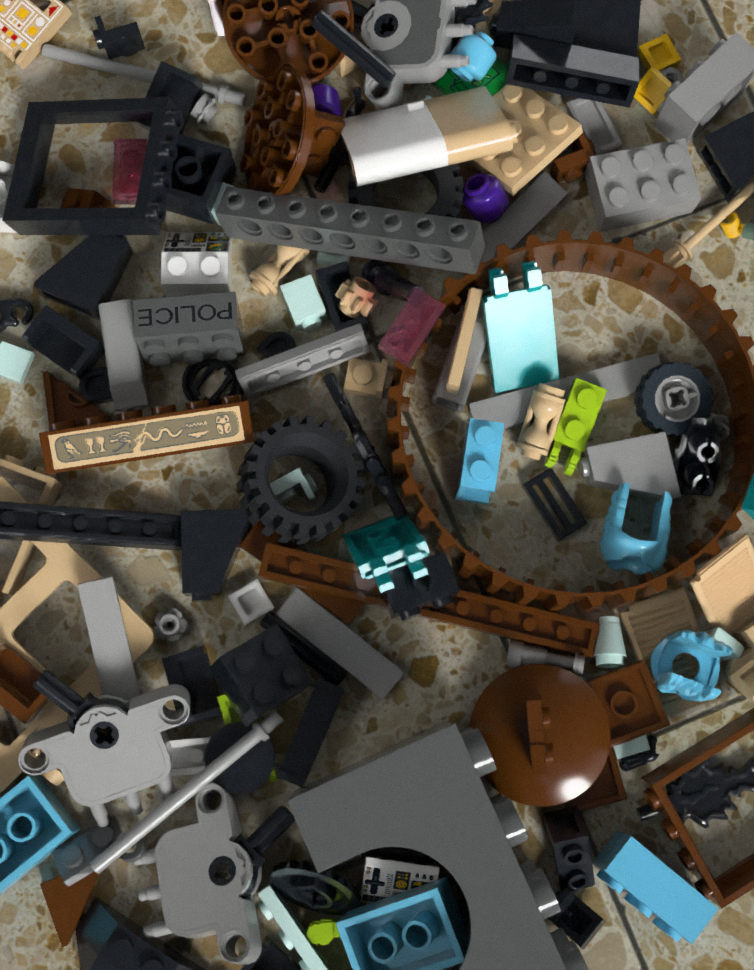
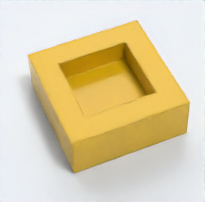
(659, 54)
(652, 90)

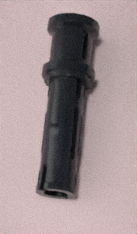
(388, 280)

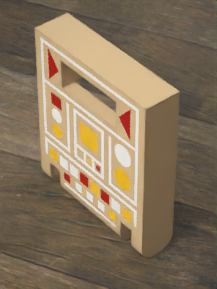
(28, 28)

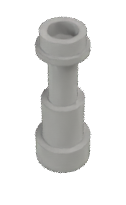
(525, 655)

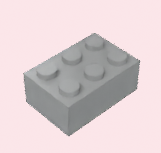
(707, 90)
(642, 184)

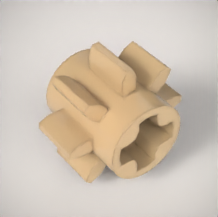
(356, 297)

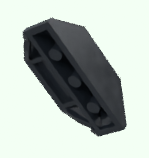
(116, 943)

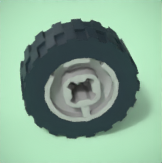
(672, 397)

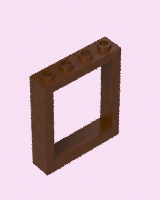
(740, 877)

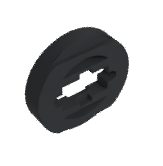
(191, 391)

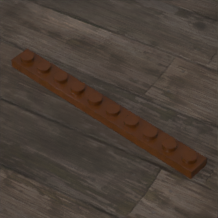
(467, 610)

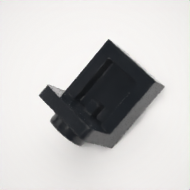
(118, 41)
(576, 918)

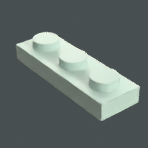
(292, 931)

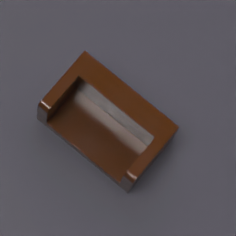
(17, 687)

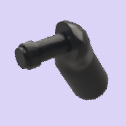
(358, 105)
(639, 759)

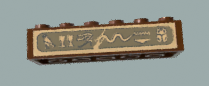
(148, 436)

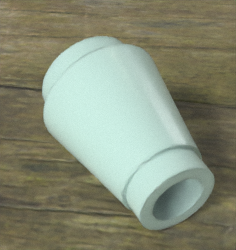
(609, 645)

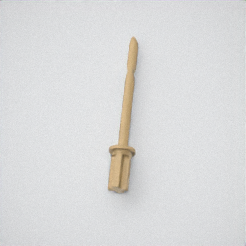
(681, 250)

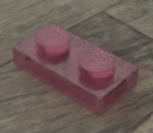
(127, 169)
(411, 327)

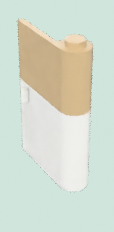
(426, 135)

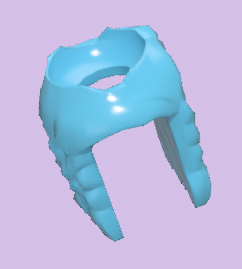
(630, 553)
(707, 655)

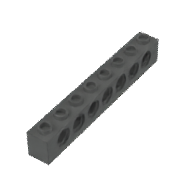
(352, 229)

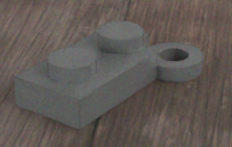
(75, 856)

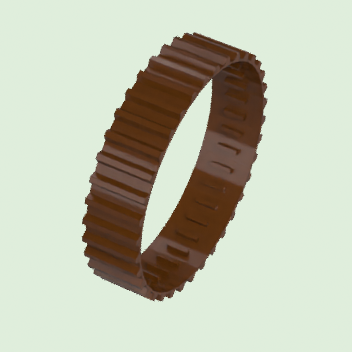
(677, 293)

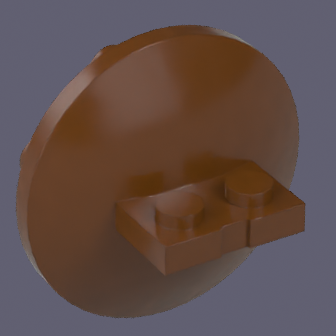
(281, 34)
(286, 133)
(542, 734)

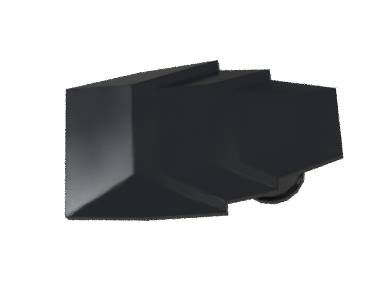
(698, 458)

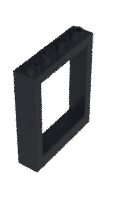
(32, 157)

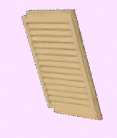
(727, 587)
(652, 621)

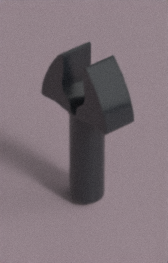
(331, 167)

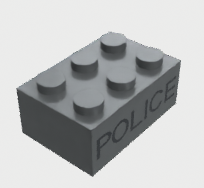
(188, 328)

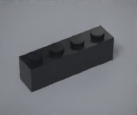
(572, 70)

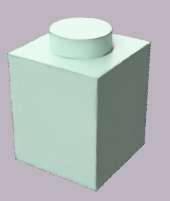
(303, 303)

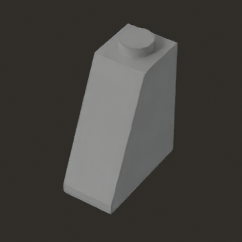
(640, 461)

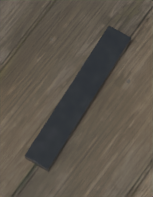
(89, 526)

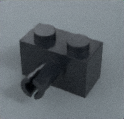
(414, 594)

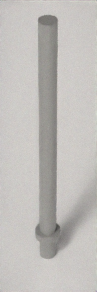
(222, 93)
(259, 732)

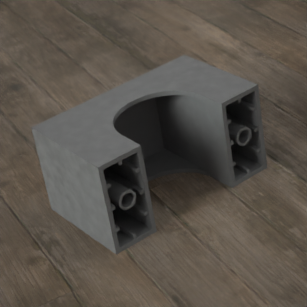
(432, 801)

